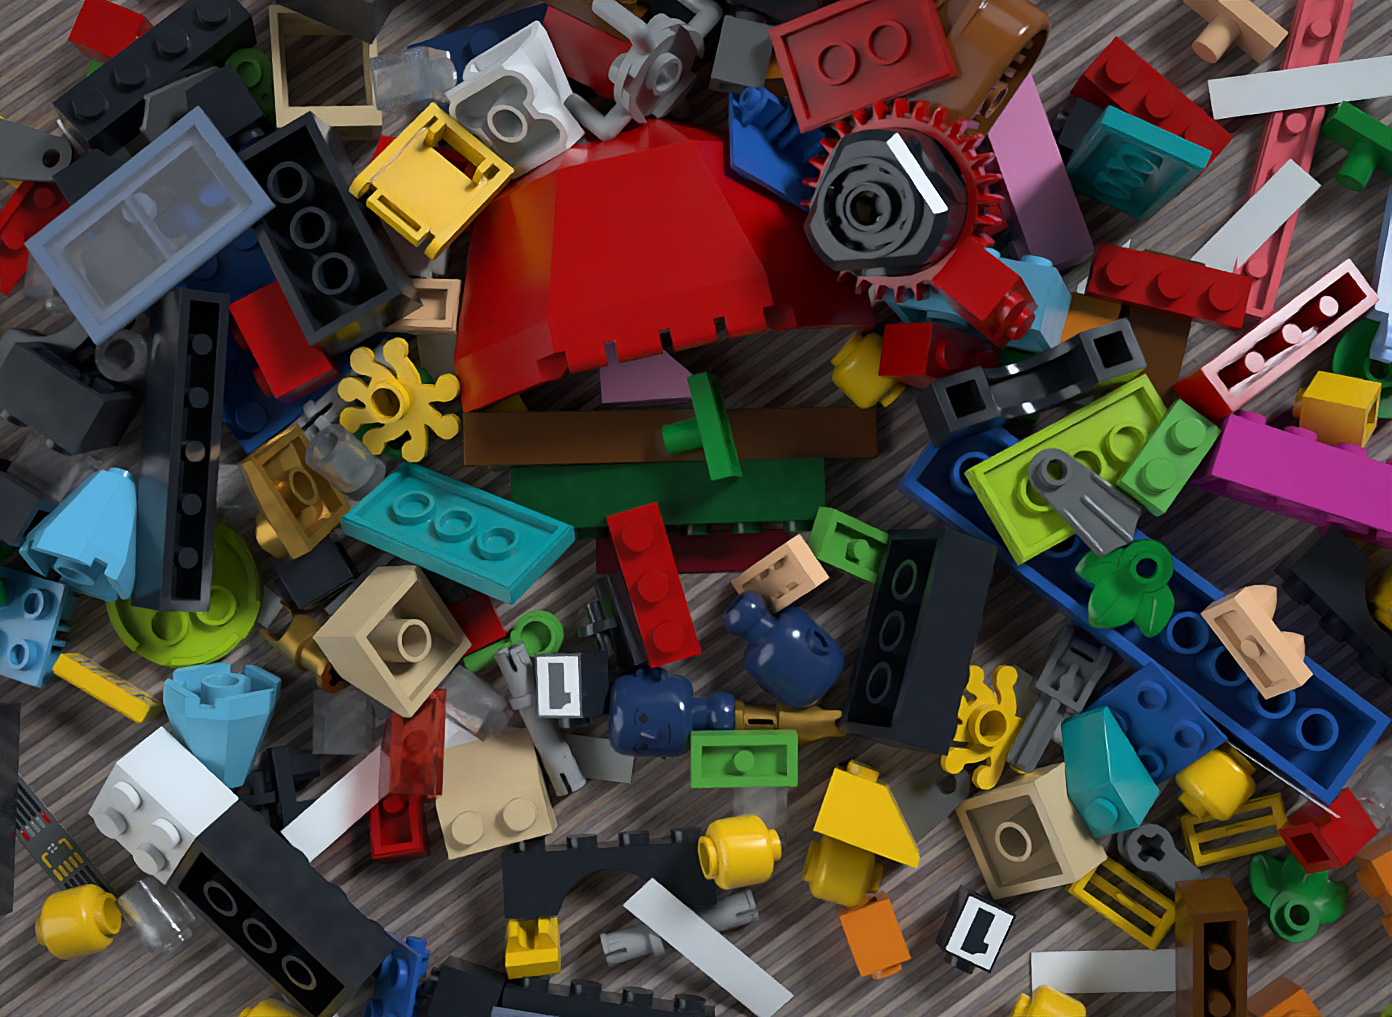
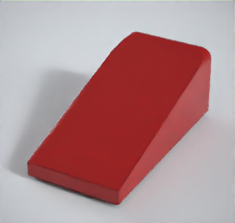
(398, 832)

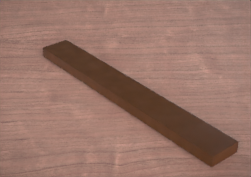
(637, 436)

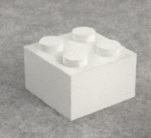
(159, 803)

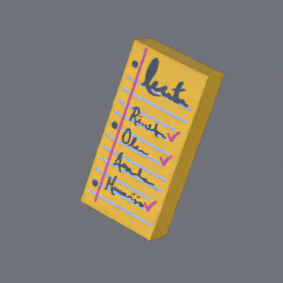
(107, 687)

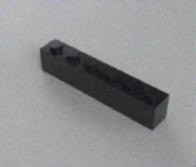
(180, 450)

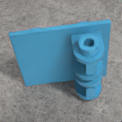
(31, 624)

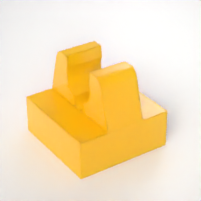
(532, 947)

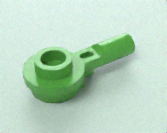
(258, 75)
(537, 630)

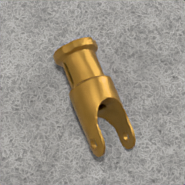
(304, 652)
(809, 723)

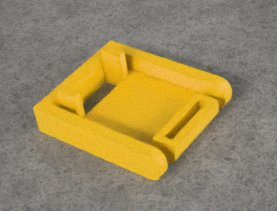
(422, 190)

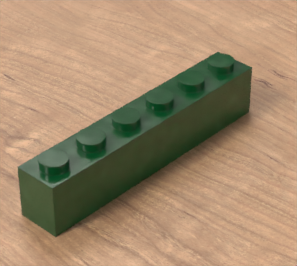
(768, 493)

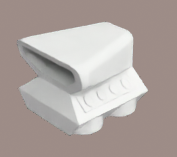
(517, 100)

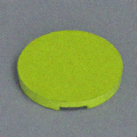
(199, 638)

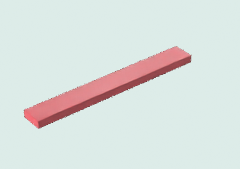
(1291, 134)

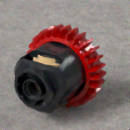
(898, 198)

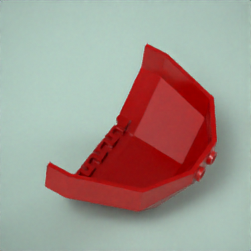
(633, 247)

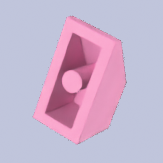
(643, 381)

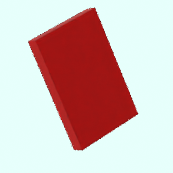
(858, 56)

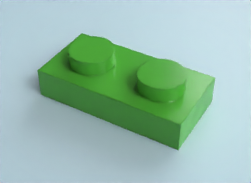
(1168, 457)
(847, 545)
(744, 758)

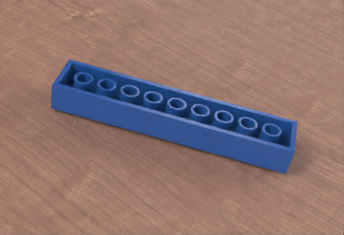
(1304, 735)

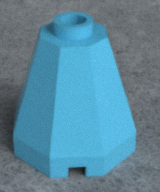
(90, 537)
(222, 715)

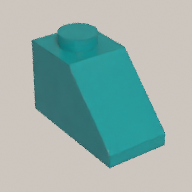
(1105, 773)

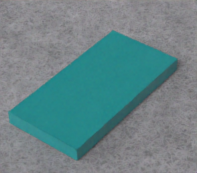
(1133, 164)
(459, 531)

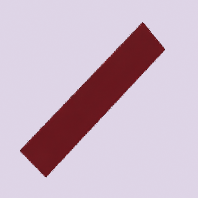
(704, 553)

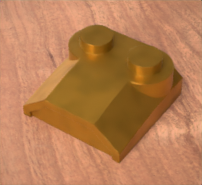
(292, 498)

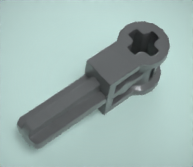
(1062, 685)
(1162, 861)

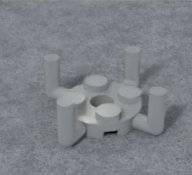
(654, 71)

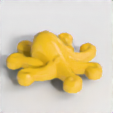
(396, 401)
(987, 725)

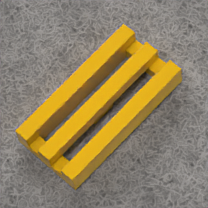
(1191, 837)
(1161, 925)

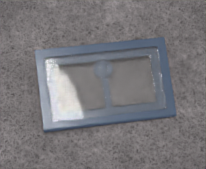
(149, 225)

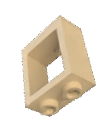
(348, 121)

